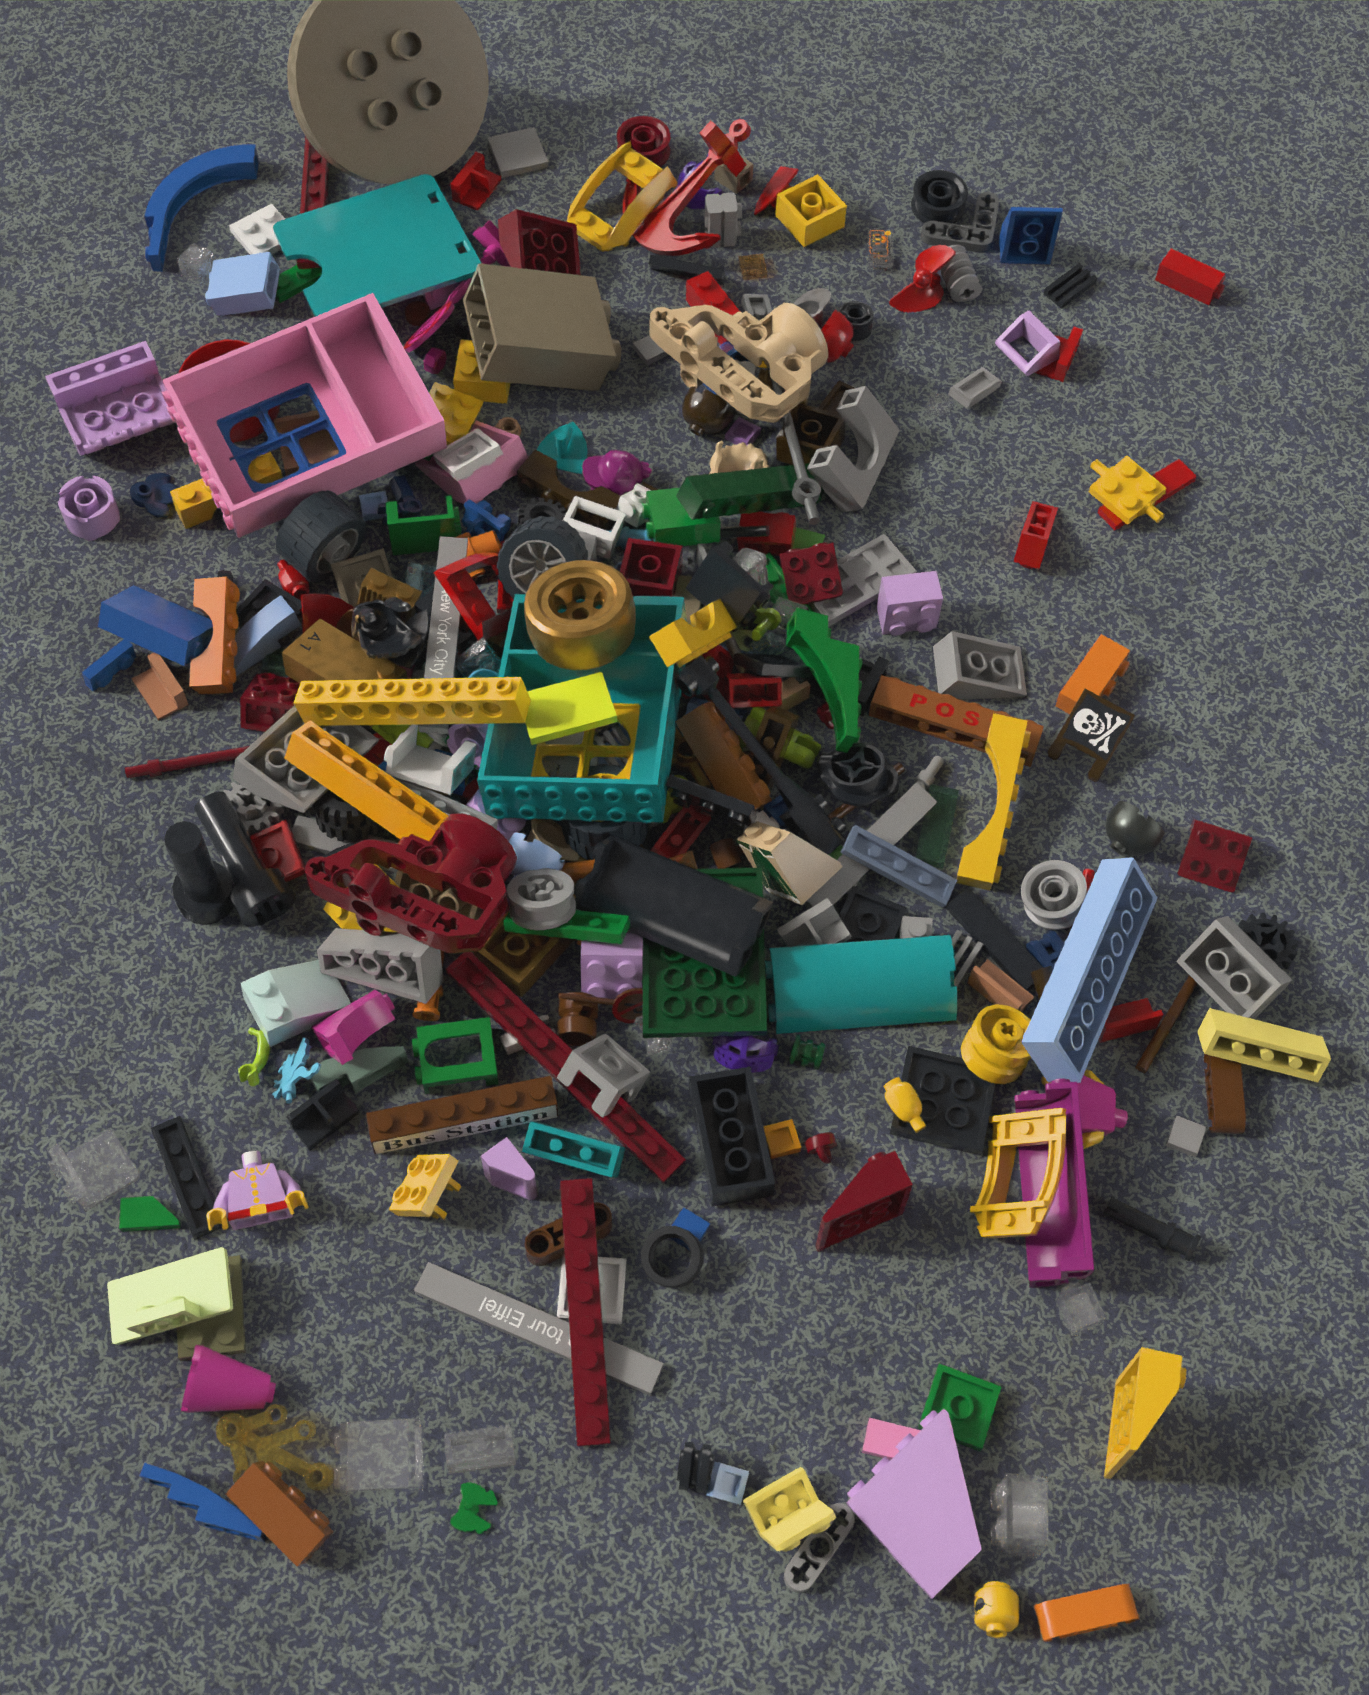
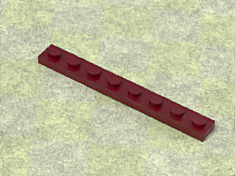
(585, 1312)

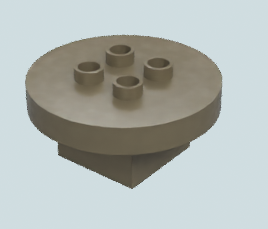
(388, 85)

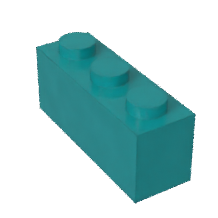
(573, 1149)

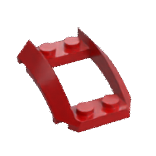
(468, 596)

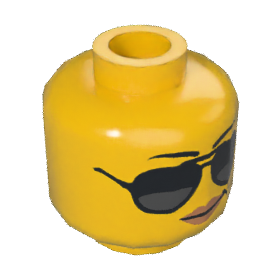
(996, 1609)

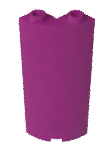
(1064, 1239)

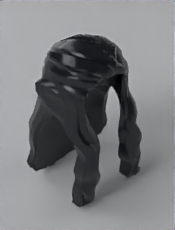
(382, 630)

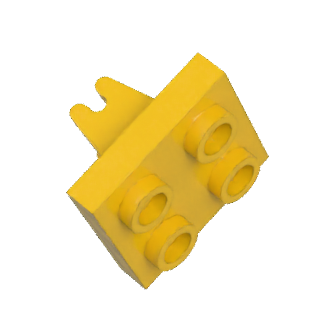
(424, 1186)

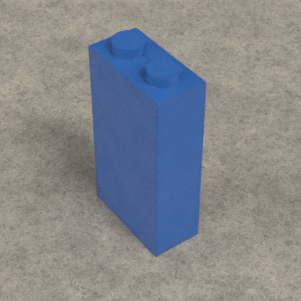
(156, 624)

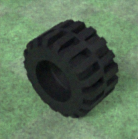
(342, 820)

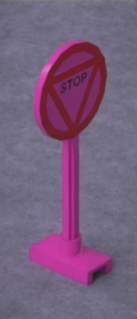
(489, 238)

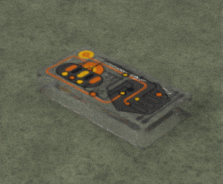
(880, 250)

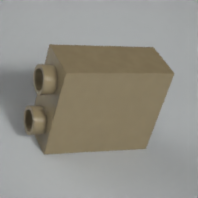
(540, 328)

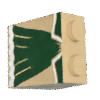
(788, 863)

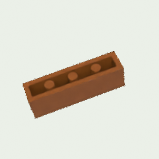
(722, 756)

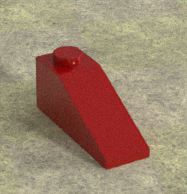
(1035, 535)
(681, 832)

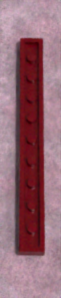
(552, 1054)

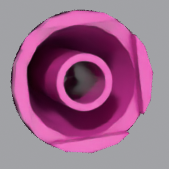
(224, 1384)

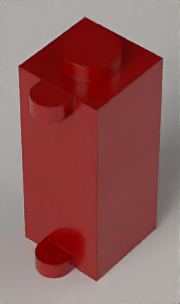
(1190, 277)

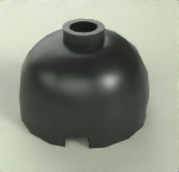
(1132, 831)

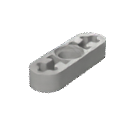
(812, 1574)

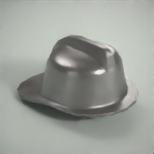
(814, 302)

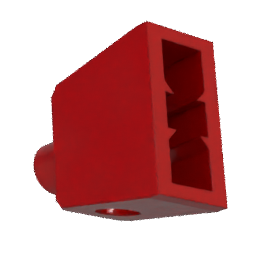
(748, 690)

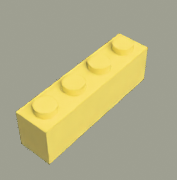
(1263, 1045)

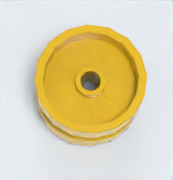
(994, 1044)

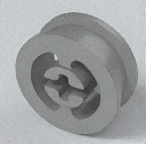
(541, 899)

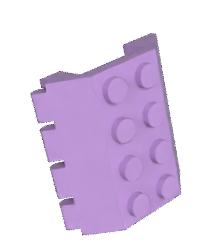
(111, 398)

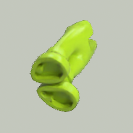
(801, 748)

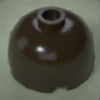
(706, 412)

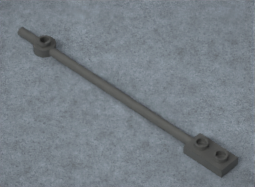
(805, 490)

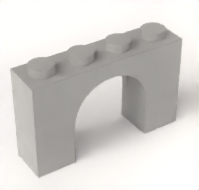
(875, 436)

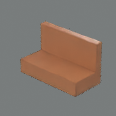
(160, 688)
(999, 987)

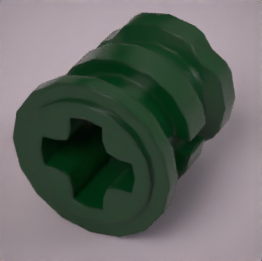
(807, 1052)

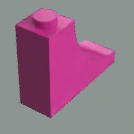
(353, 1024)

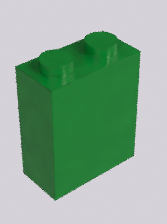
(671, 522)

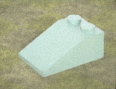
(292, 999)

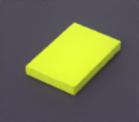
(569, 708)

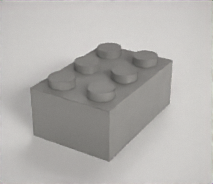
(1234, 969)

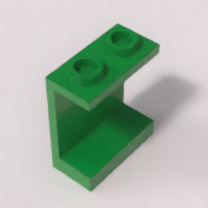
(423, 532)

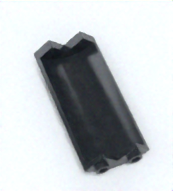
(674, 904)

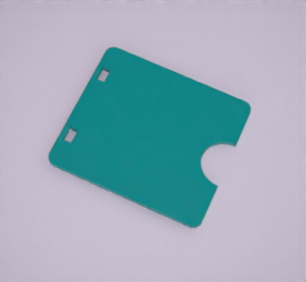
(380, 245)

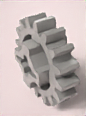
(253, 809)

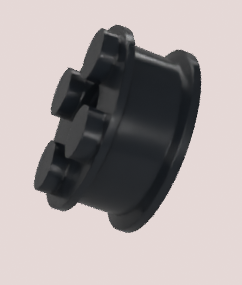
(939, 197)

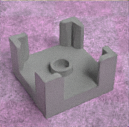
(607, 1067)

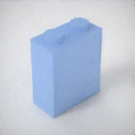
(243, 284)

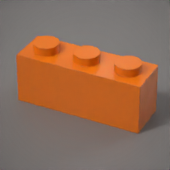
(1095, 672)

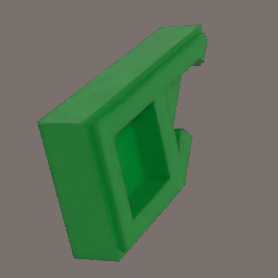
(145, 1214)

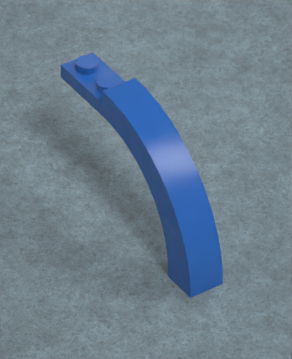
(185, 182)

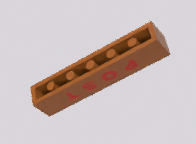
(941, 715)

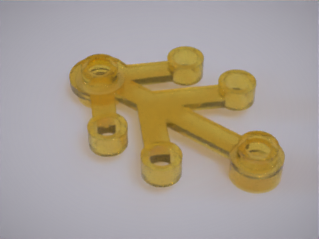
(268, 1447)

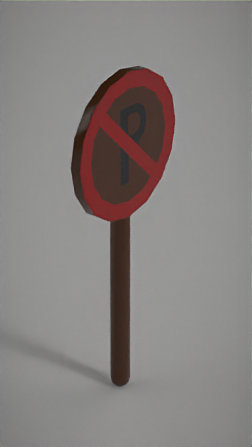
(624, 1007)

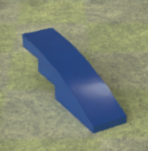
(212, 1509)

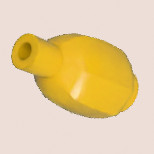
(904, 1102)

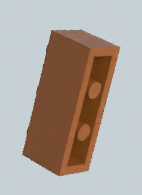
(280, 1512)

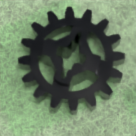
(1281, 947)

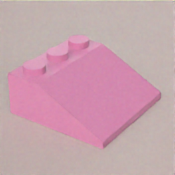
(486, 478)

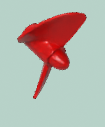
(926, 288)

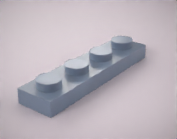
(898, 866)

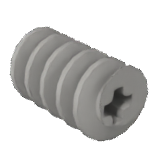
(960, 276)

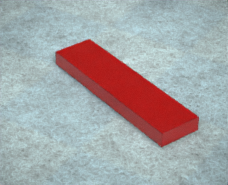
(1173, 477)

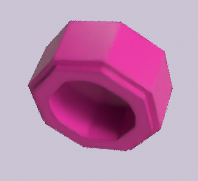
(434, 360)

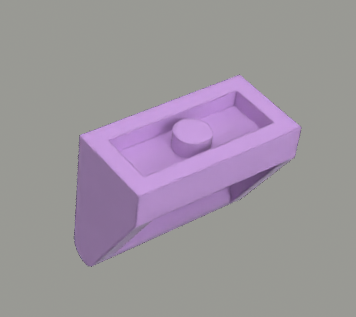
(1037, 335)
(509, 1170)

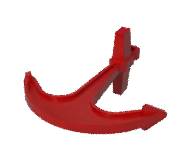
(656, 229)

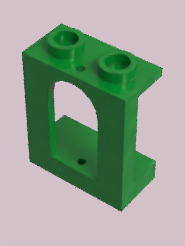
(437, 1076)

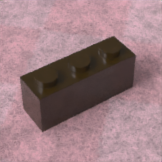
(774, 736)

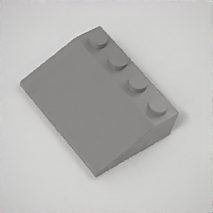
(272, 777)

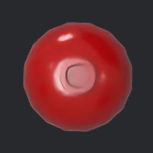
(838, 336)

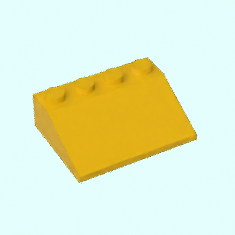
(1139, 1401)

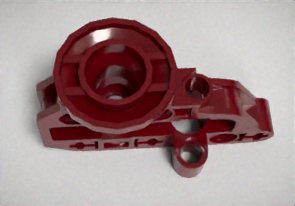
(462, 854)

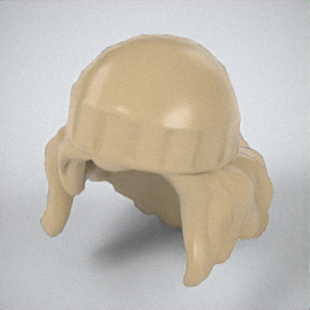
(737, 458)

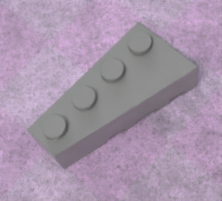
(383, 962)

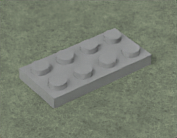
(862, 576)

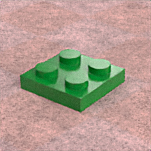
(967, 1401)

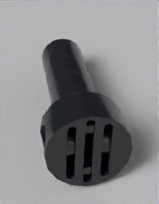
(200, 884)
(258, 891)

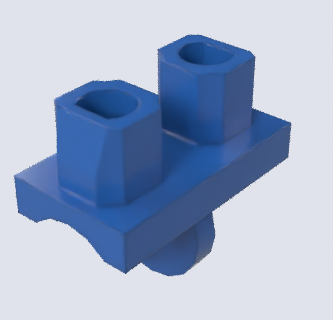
(479, 519)

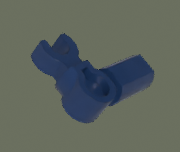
(406, 502)

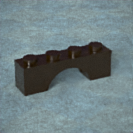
(540, 477)

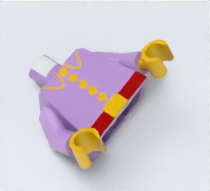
(255, 1195)

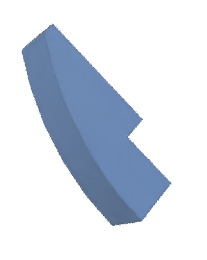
(262, 633)

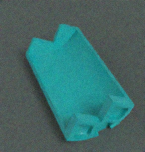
(862, 984)

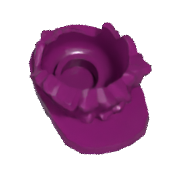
(615, 471)

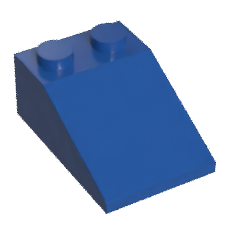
(1029, 235)

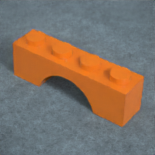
(214, 668)

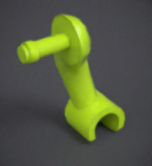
(251, 1071)

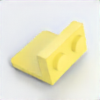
(788, 1511)

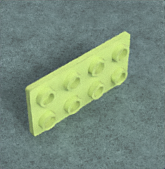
(170, 1296)

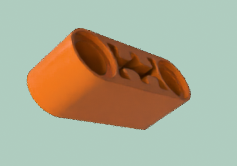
(1086, 1612)

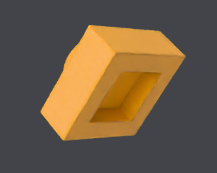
(782, 1139)

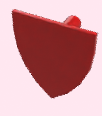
(777, 184)
(322, 607)

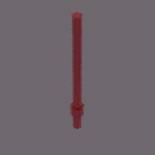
(156, 767)

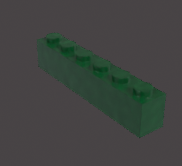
(740, 492)

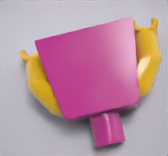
(1097, 1109)

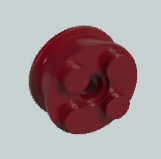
(647, 137)

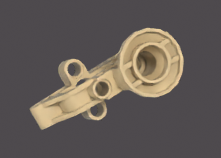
(783, 339)

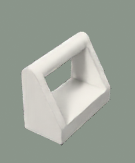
(605, 540)

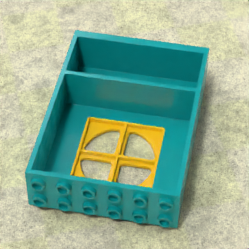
(645, 705)

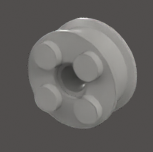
(1052, 877)

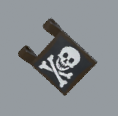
(1094, 729)

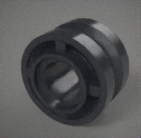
(861, 318)
(695, 1467)

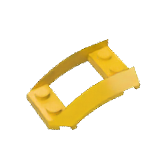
(638, 169)
(1011, 1131)

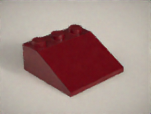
(539, 242)
(869, 1200)

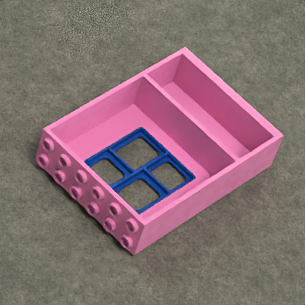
(358, 384)

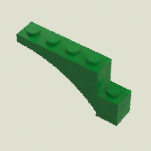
(835, 669)

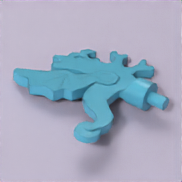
(293, 1071)

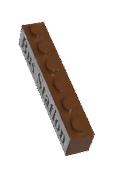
(462, 1114)

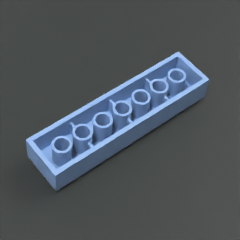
(1090, 970)

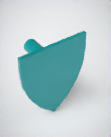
(566, 447)

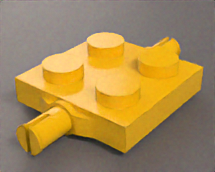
(1127, 490)

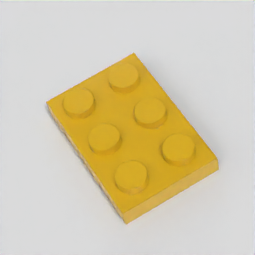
(456, 409)

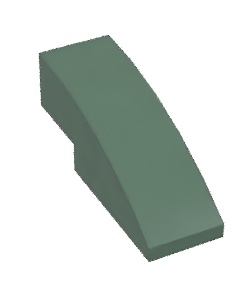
(364, 1069)

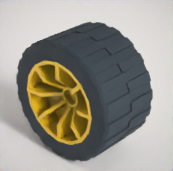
(585, 835)

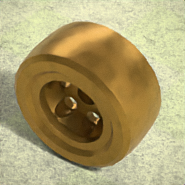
(582, 634)

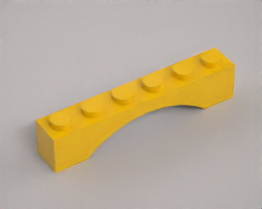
(684, 641)
(980, 857)

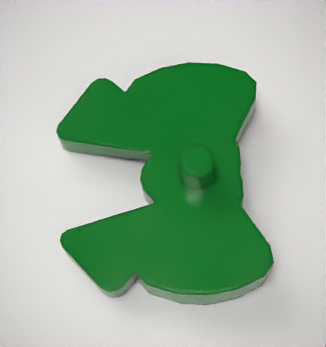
(466, 1519)

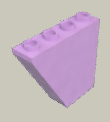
(921, 1506)

